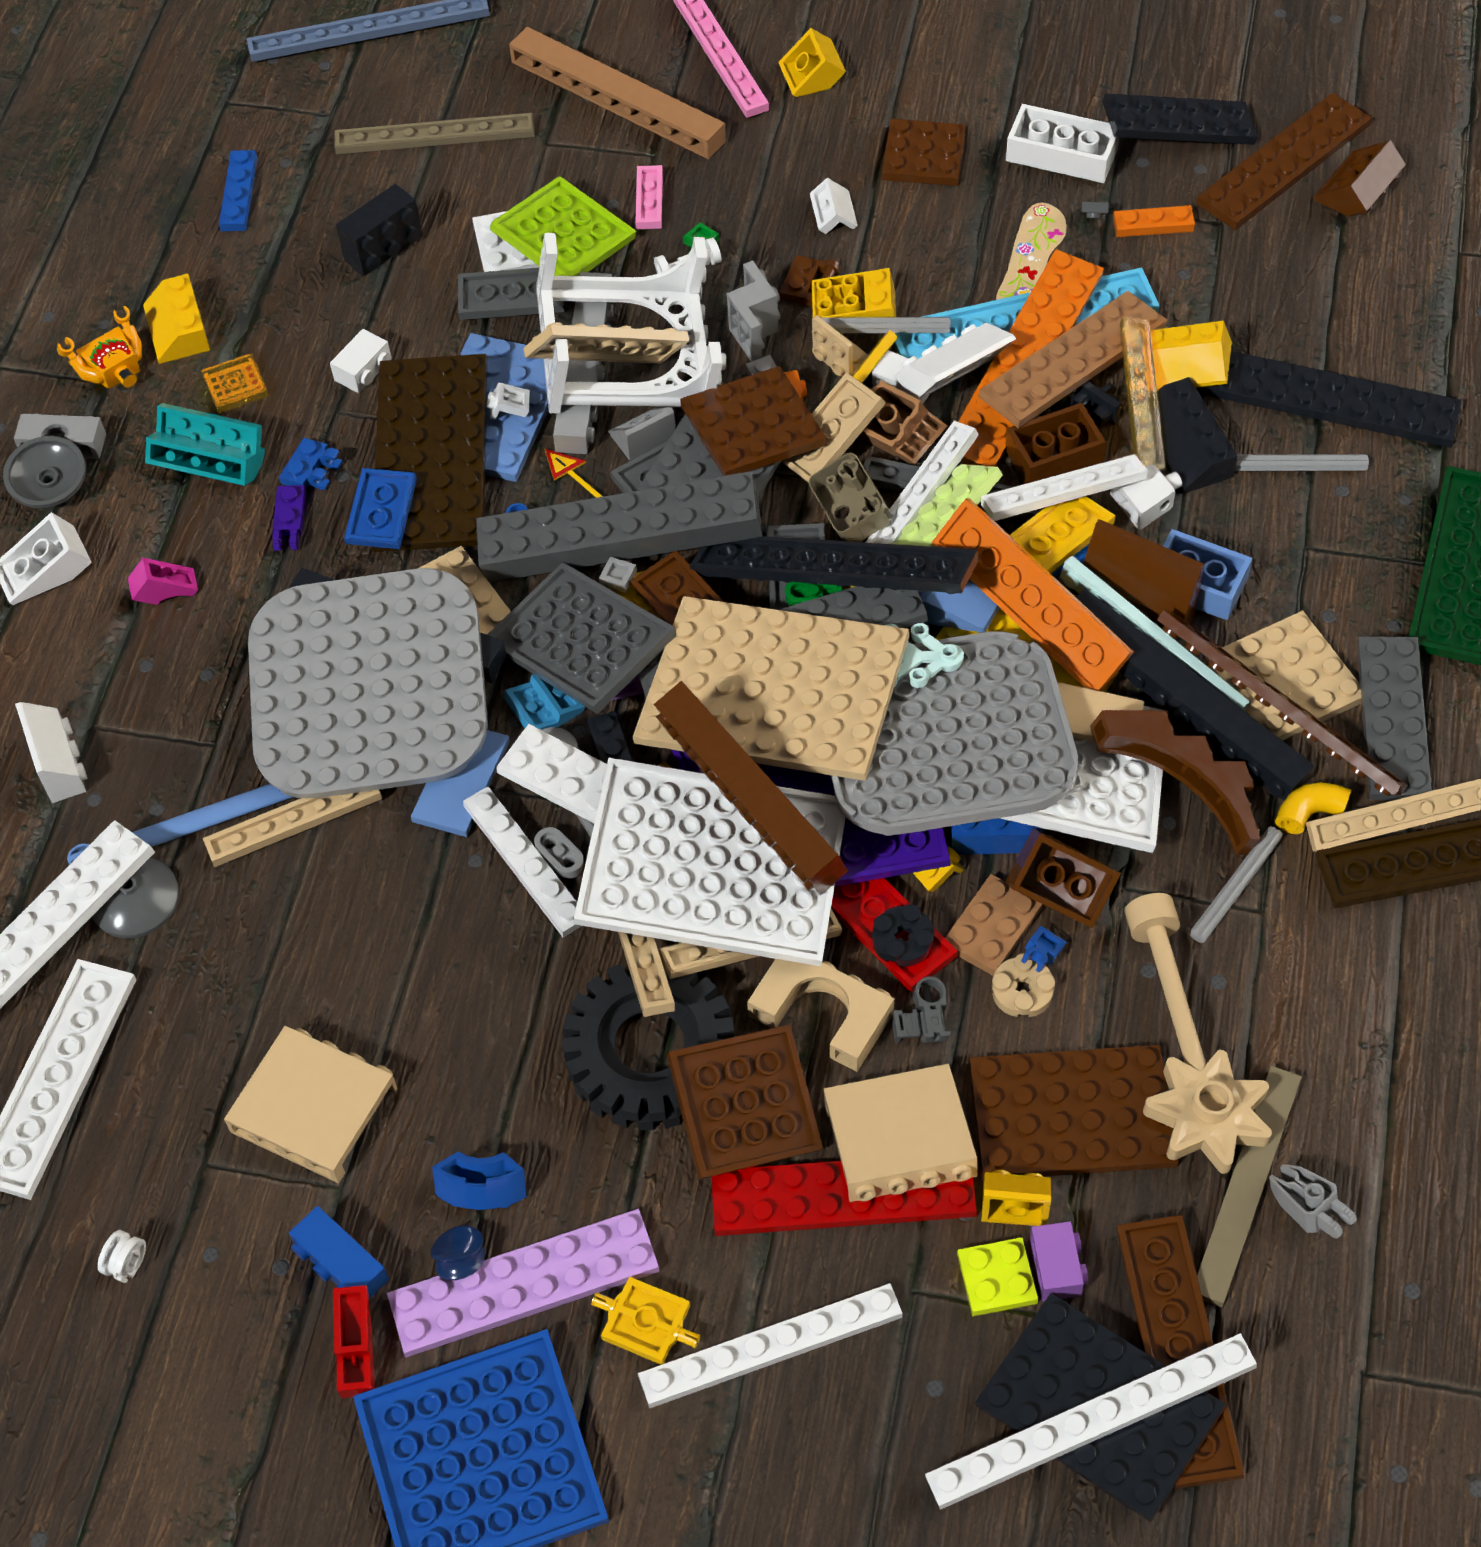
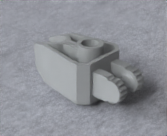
(1310, 1200)

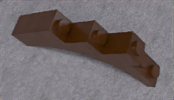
(1219, 784)

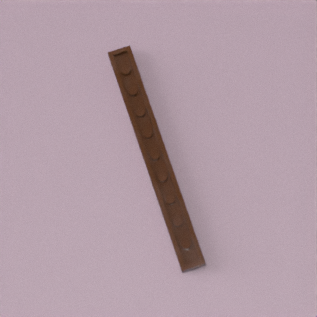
(1289, 710)

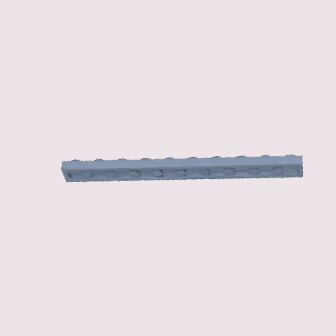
(365, 27)

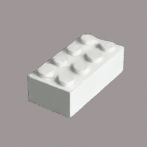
(1062, 143)

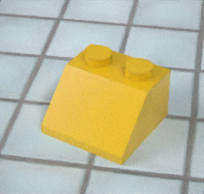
(812, 64)
(1016, 1198)

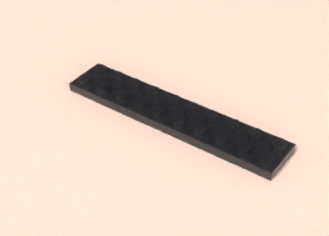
(1339, 399)
(840, 563)

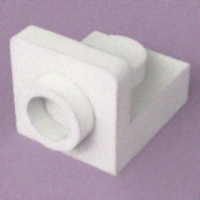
(508, 400)

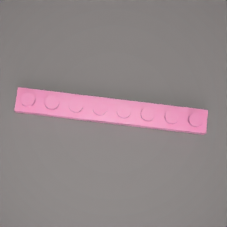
(723, 57)

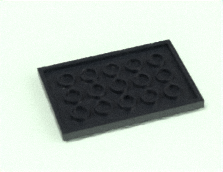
(1073, 1359)

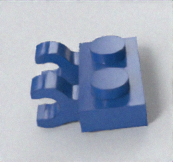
(306, 462)

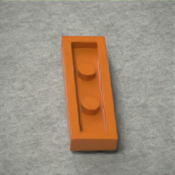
(1153, 221)

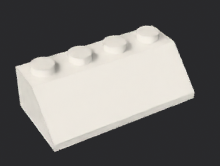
(952, 359)

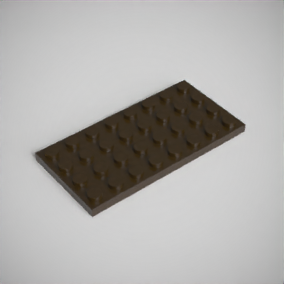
(436, 427)

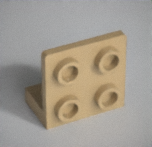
(835, 348)

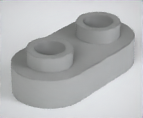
(561, 854)

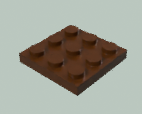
(923, 152)

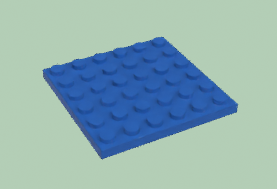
(482, 1452)

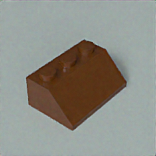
(1361, 179)

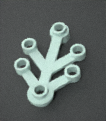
(941, 657)

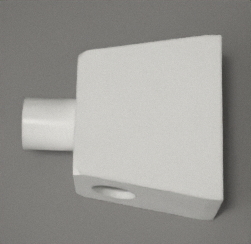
(1147, 498)

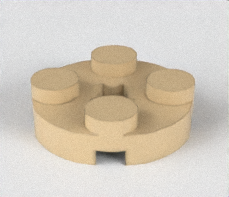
(1023, 1002)

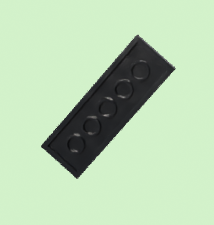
(1179, 119)

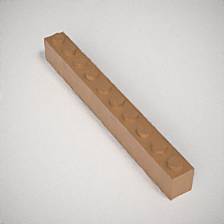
(618, 92)

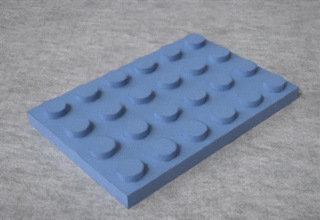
(509, 435)

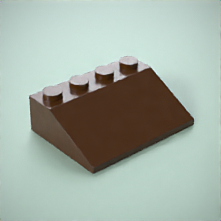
(1144, 572)

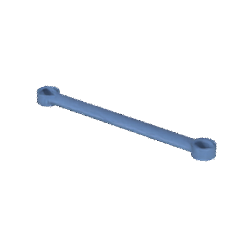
(202, 817)

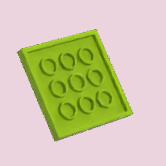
(582, 228)

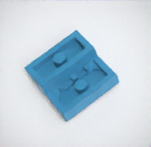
(541, 704)

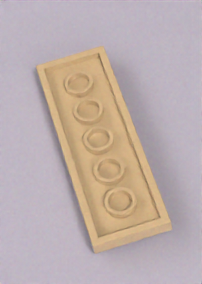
(608, 343)

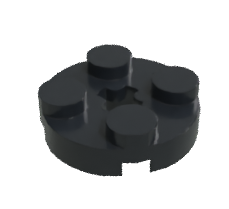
(906, 919)

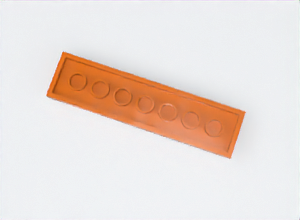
(1035, 599)

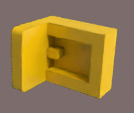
(934, 878)

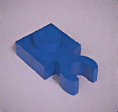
(1043, 948)

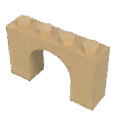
(867, 1007)

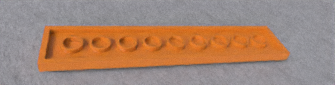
(1046, 315)

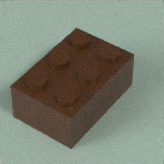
(1055, 444)

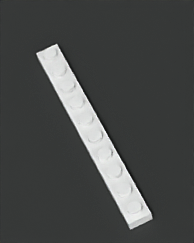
(1090, 1421)

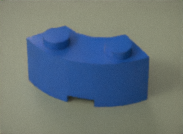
(479, 1181)

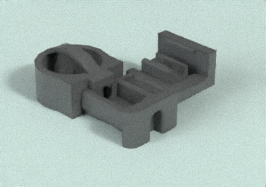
(926, 1018)

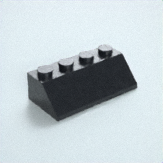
(1193, 438)

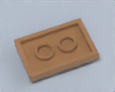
(993, 924)

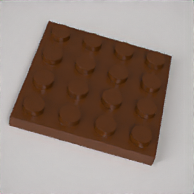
(753, 422)
(744, 1101)

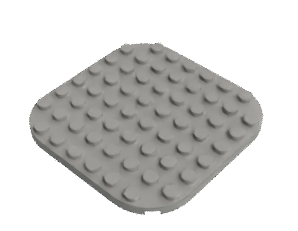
(366, 683)
(967, 743)

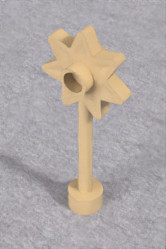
(1203, 1099)

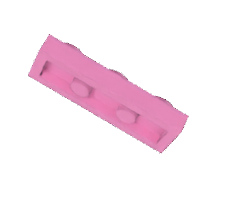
(649, 197)

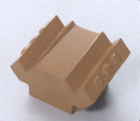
(902, 425)

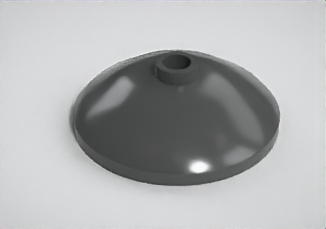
(42, 461)
(143, 906)

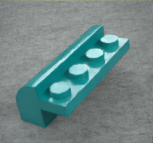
(205, 445)

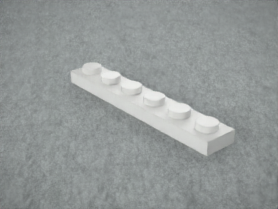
(926, 480)
(1063, 487)
(523, 859)

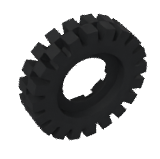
(591, 1046)

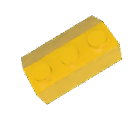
(175, 320)
(1192, 352)

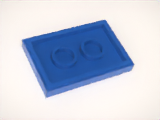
(380, 508)

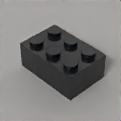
(379, 229)

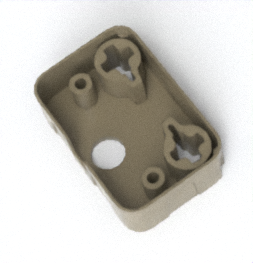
(837, 489)

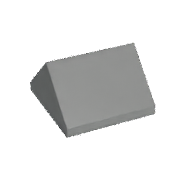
(644, 431)

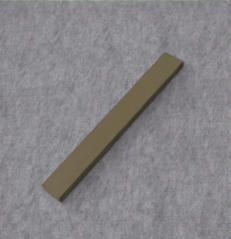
(434, 133)
(1245, 1191)

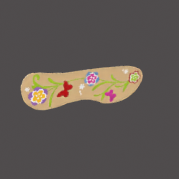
(1037, 237)

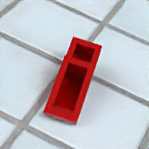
(353, 1341)

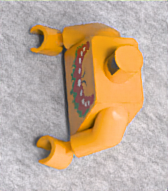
(108, 358)

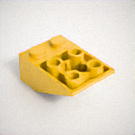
(855, 295)

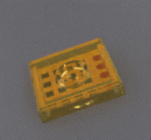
(234, 383)

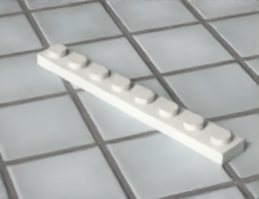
(769, 1345)

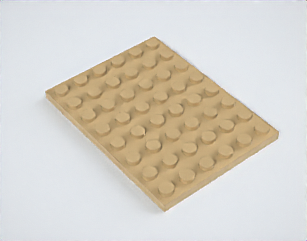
(781, 683)

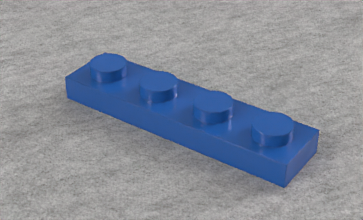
(238, 190)

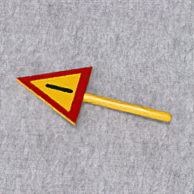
(562, 464)

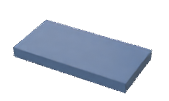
(442, 801)

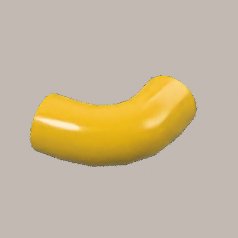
(1310, 800)

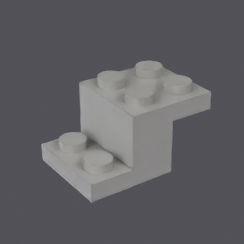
(753, 311)

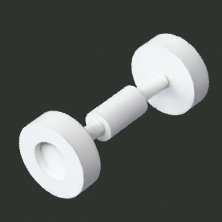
(661, 264)

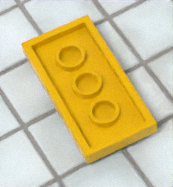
(1061, 531)

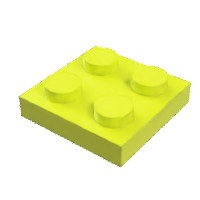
(997, 1276)

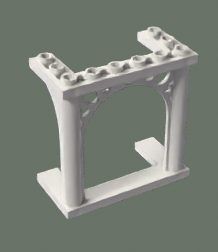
(674, 286)

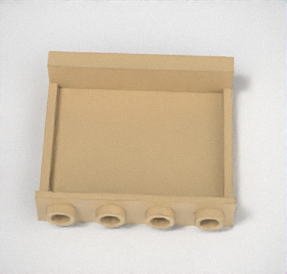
(309, 1102)
(900, 1132)

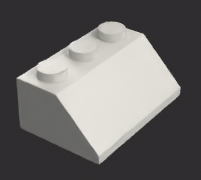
(52, 750)

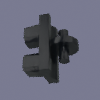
(1100, 401)

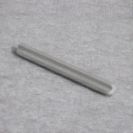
(885, 324)
(1302, 462)
(1236, 885)

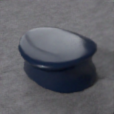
(458, 1252)

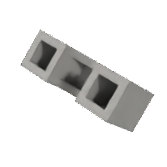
(83, 431)

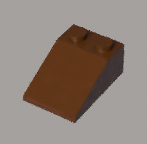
(1062, 878)

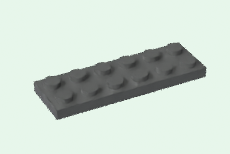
(1394, 711)

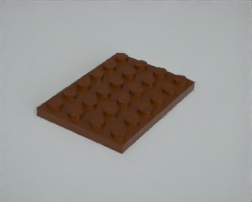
(1070, 1111)

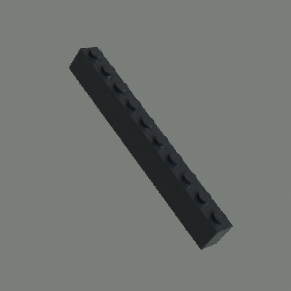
(1203, 707)

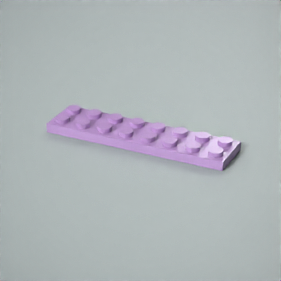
(523, 1283)

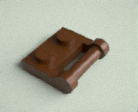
(800, 276)

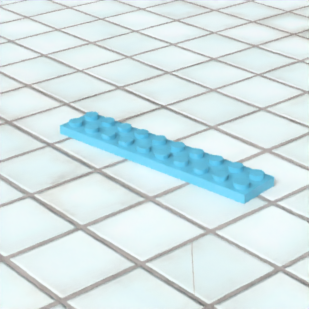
(1004, 311)

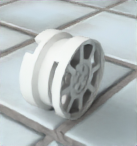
(122, 1257)

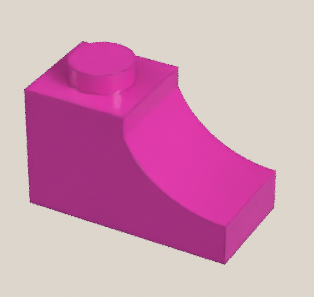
(160, 580)

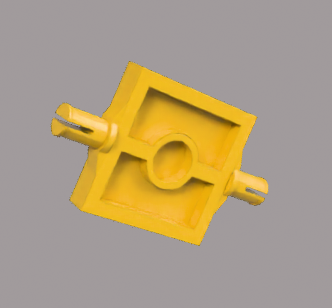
(645, 1320)

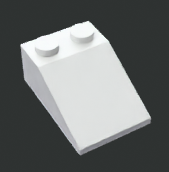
(42, 560)

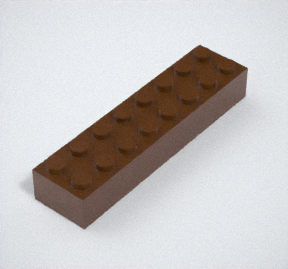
(749, 789)

